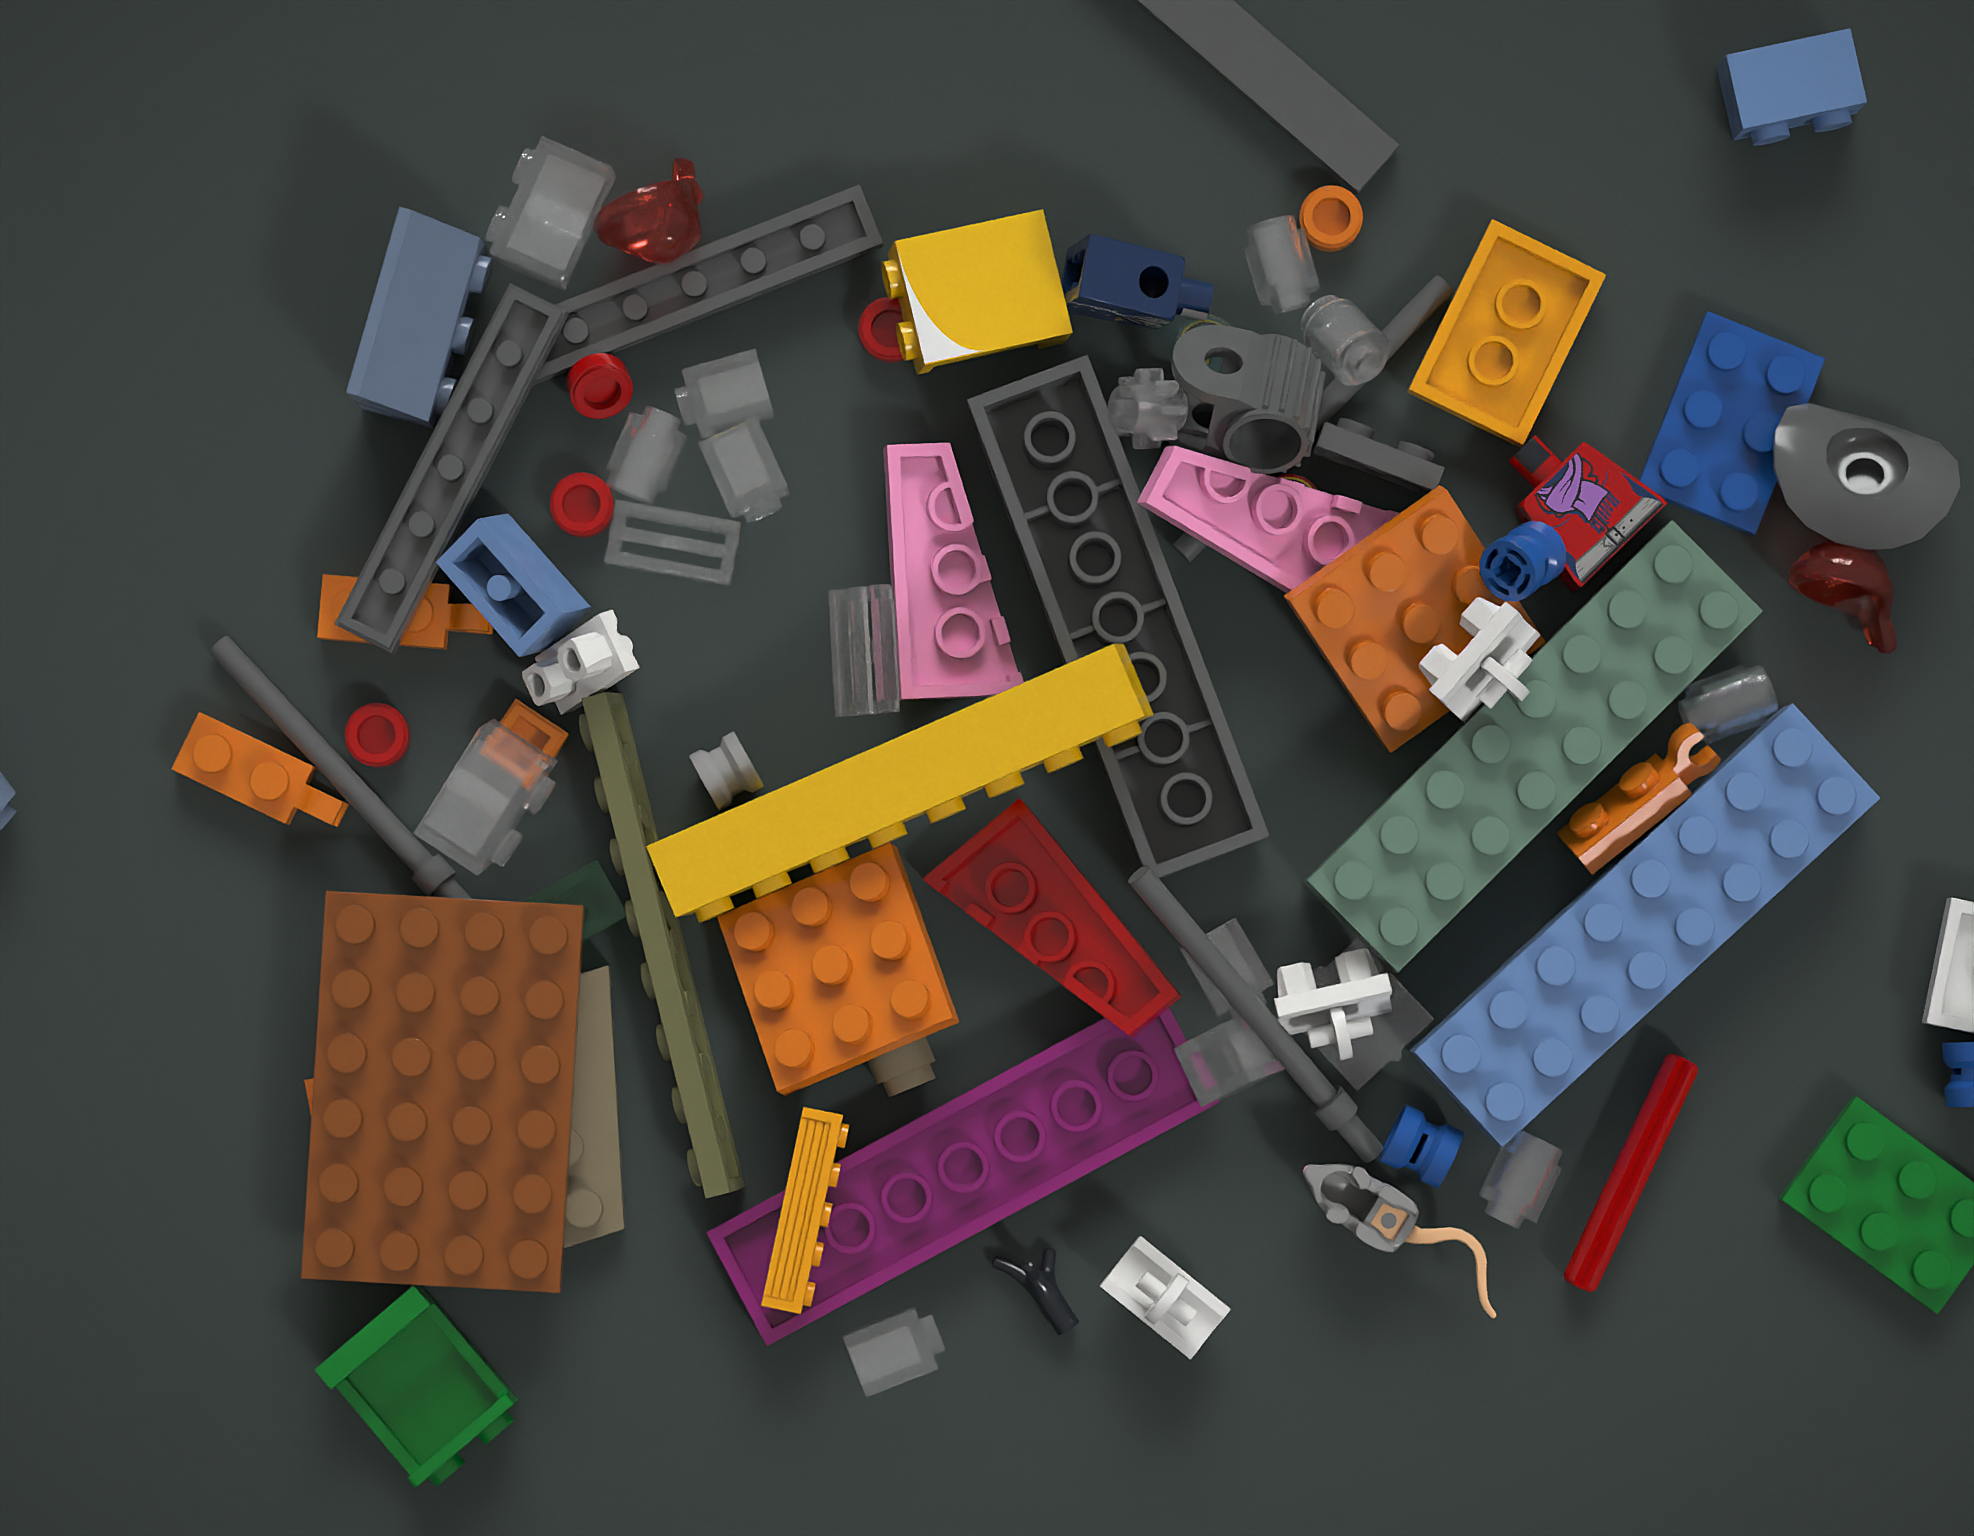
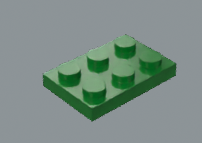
(1889, 1203)

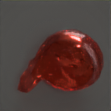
(655, 220)
(1849, 582)

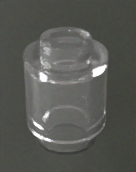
(1281, 264)
(1344, 340)
(646, 455)
(1728, 702)
(1521, 1179)

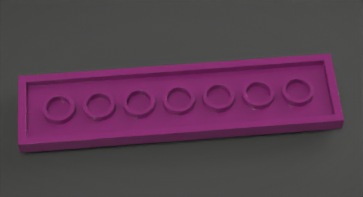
(971, 1164)

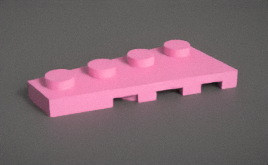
(1257, 519)
(944, 603)

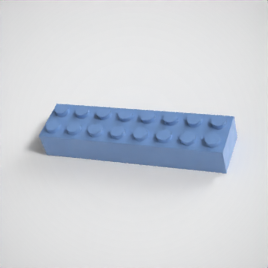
(1643, 925)

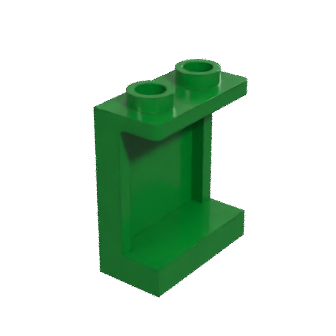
(420, 1386)

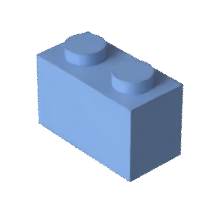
(1792, 87)
(513, 584)

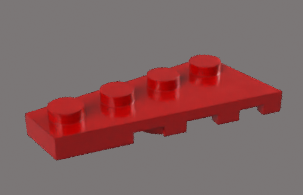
(1045, 908)

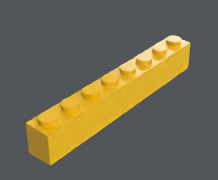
(902, 780)

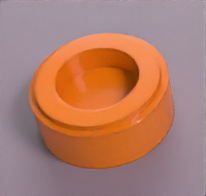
(1330, 218)

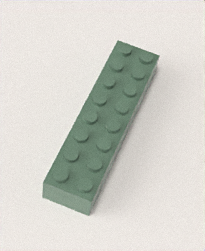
(1530, 758)

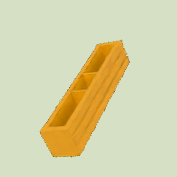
(804, 1210)

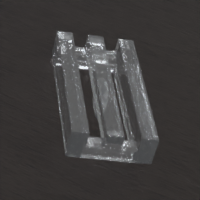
(620, 533)
(855, 651)

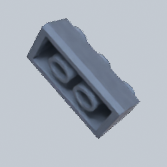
(419, 319)

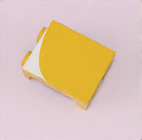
(976, 291)

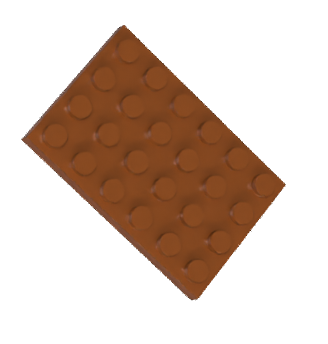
(443, 1092)

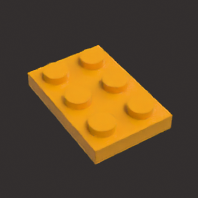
(1506, 333)

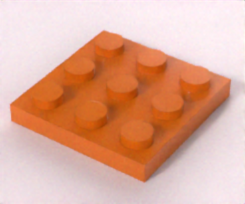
(1390, 605)
(837, 969)

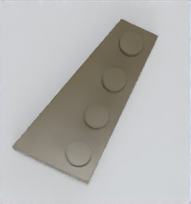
(595, 1162)

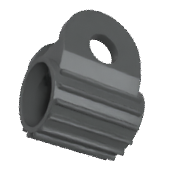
(1260, 400)

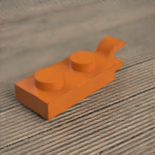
(428, 628)
(253, 773)
(1638, 801)

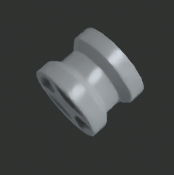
(726, 771)

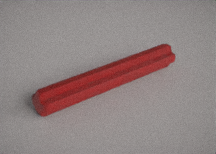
(1630, 1172)

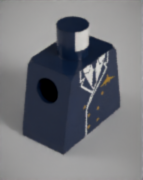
(1104, 278)

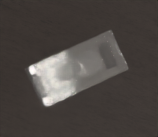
(550, 212)
(487, 797)

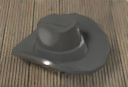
(1862, 477)

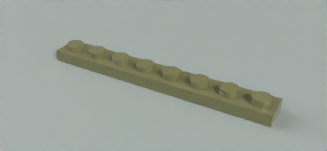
(667, 968)

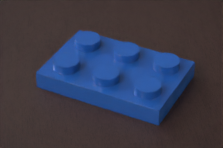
(1721, 422)

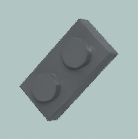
(1403, 466)

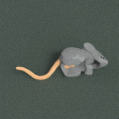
(1383, 1215)

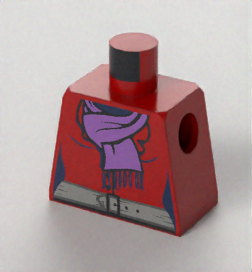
(1586, 502)

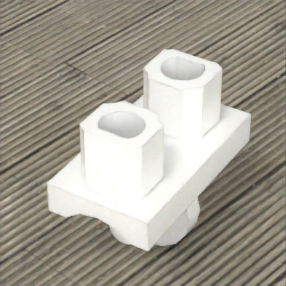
(581, 664)
(1486, 664)
(1334, 1011)
(1165, 1297)

